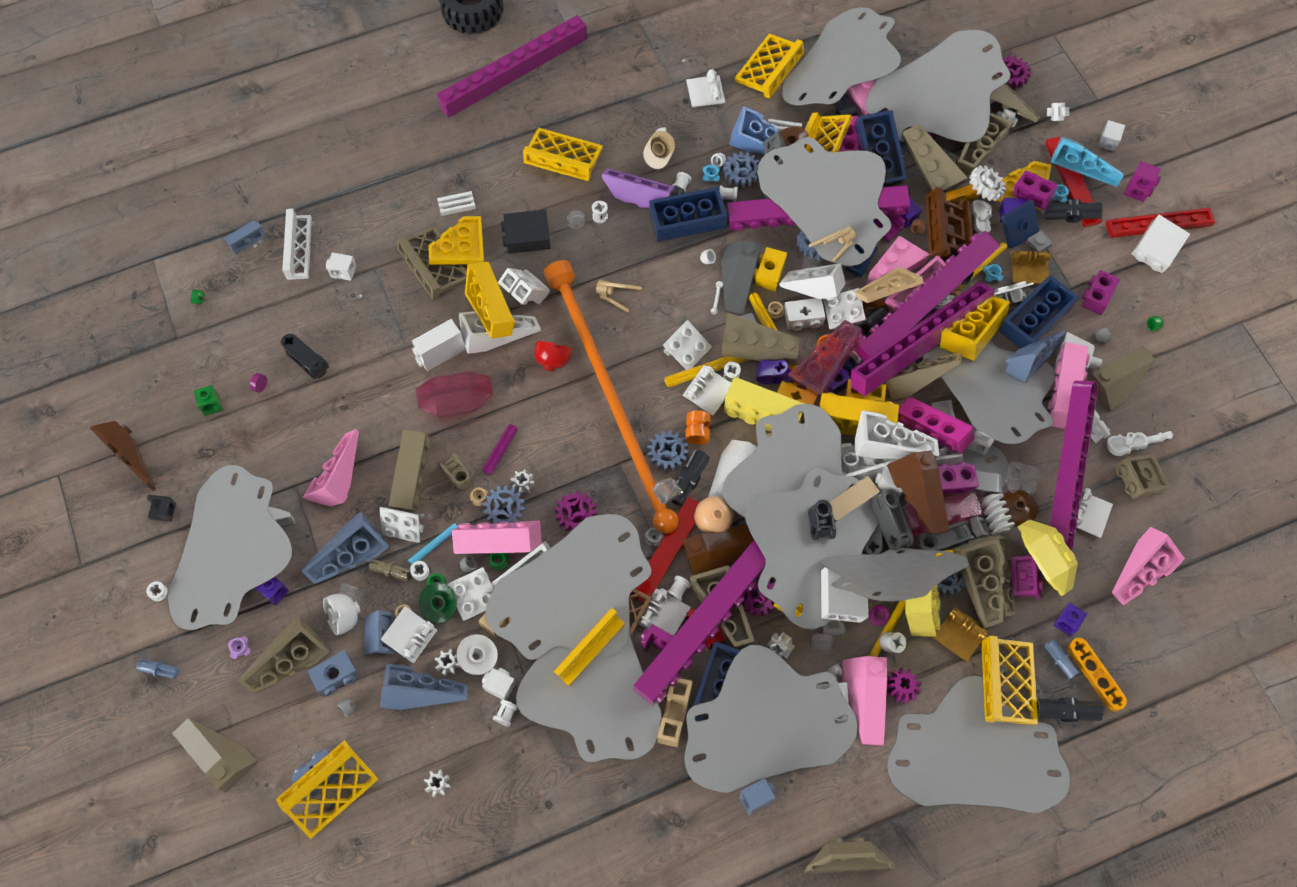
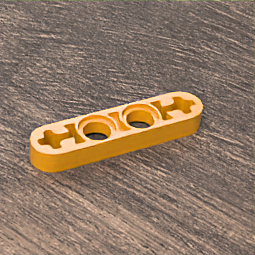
(1099, 672)

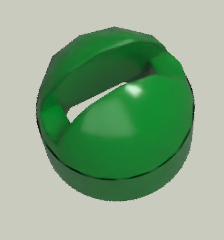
(196, 297)
(1155, 323)

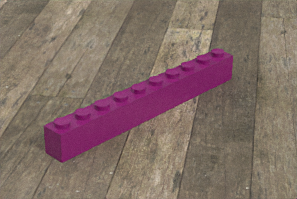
(512, 66)
(767, 213)
(929, 295)
(916, 341)
(701, 625)

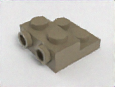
(1142, 476)

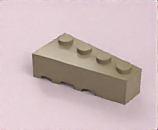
(978, 151)
(931, 160)

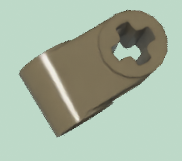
(454, 470)

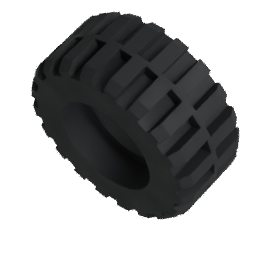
(471, 17)

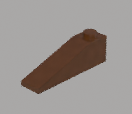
(120, 442)
(921, 483)
(716, 549)

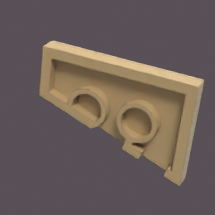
(890, 283)

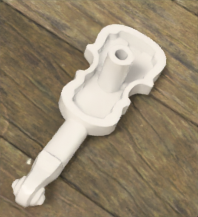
(982, 213)
(1123, 445)

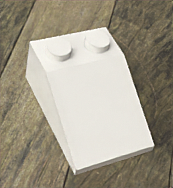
(816, 282)

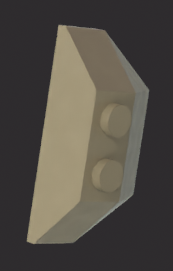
(849, 857)

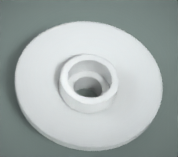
(483, 648)

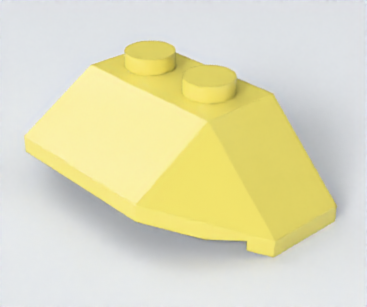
(1050, 554)

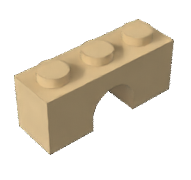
(675, 713)

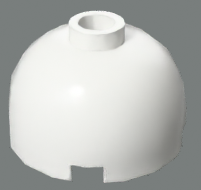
(341, 612)

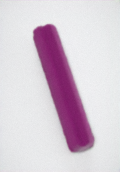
(499, 449)

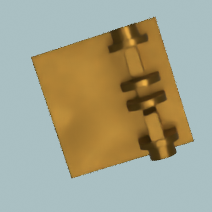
(1030, 266)
(960, 634)

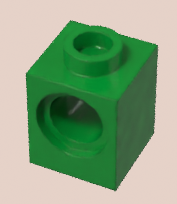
(208, 400)

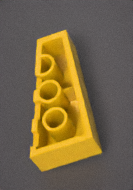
(488, 300)
(976, 329)

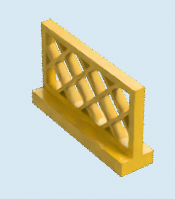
(781, 68)
(815, 130)
(560, 163)
(589, 647)
(992, 681)
(313, 779)

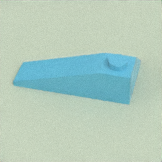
(1082, 160)

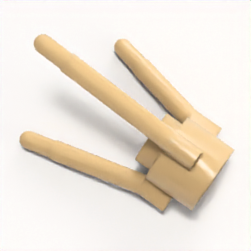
(844, 236)
(606, 288)

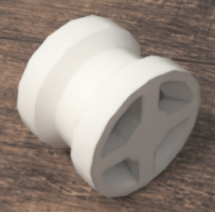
(888, 645)

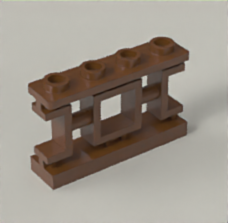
(938, 224)

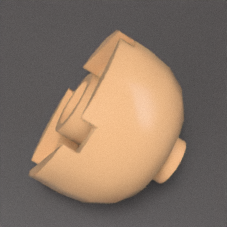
(713, 515)

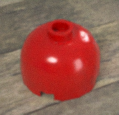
(552, 355)

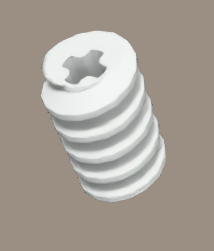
(996, 515)

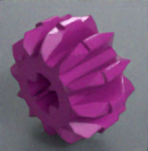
(907, 692)

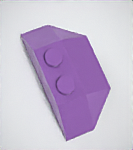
(634, 188)

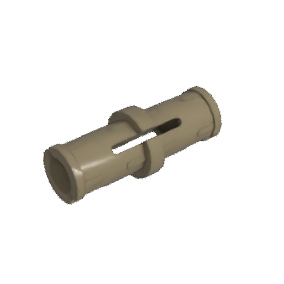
(389, 569)

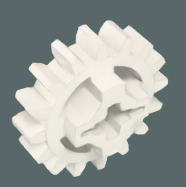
(987, 183)

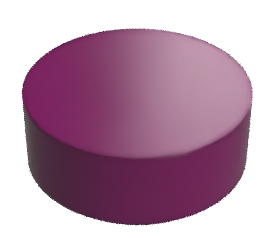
(258, 382)
(879, 615)

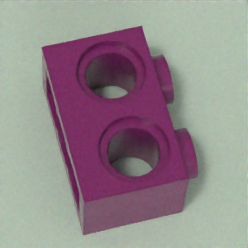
(1142, 181)
(1035, 188)
(1101, 293)
(955, 482)

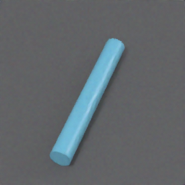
(432, 545)

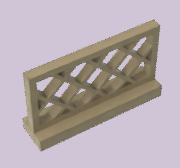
(419, 266)

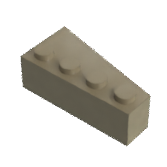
(757, 342)
(410, 470)
(736, 629)

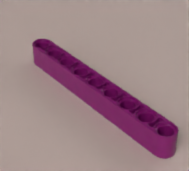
(1074, 459)

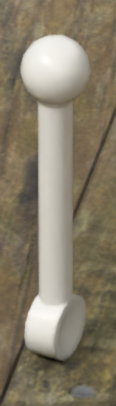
(719, 285)

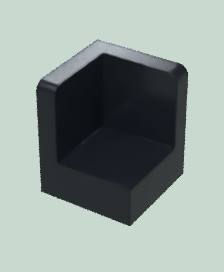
(161, 508)

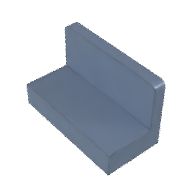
(245, 237)
(375, 627)

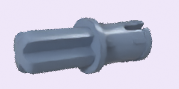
(1061, 659)
(157, 668)

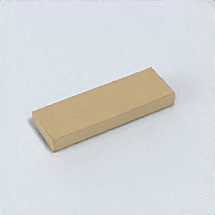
(853, 498)

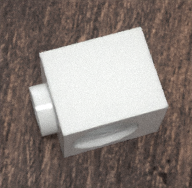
(1111, 135)
(341, 266)

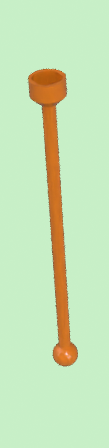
(559, 277)

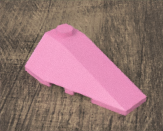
(336, 478)
(1150, 559)
(867, 695)

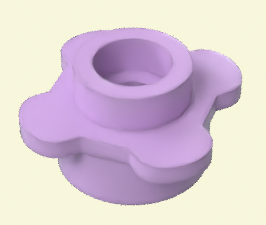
(233, 647)

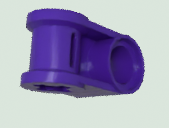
(773, 372)

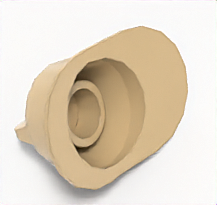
(659, 149)

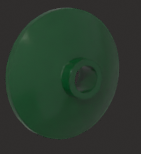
(430, 605)

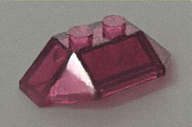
(454, 393)

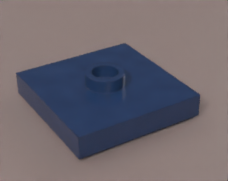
(1020, 224)

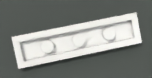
(290, 243)

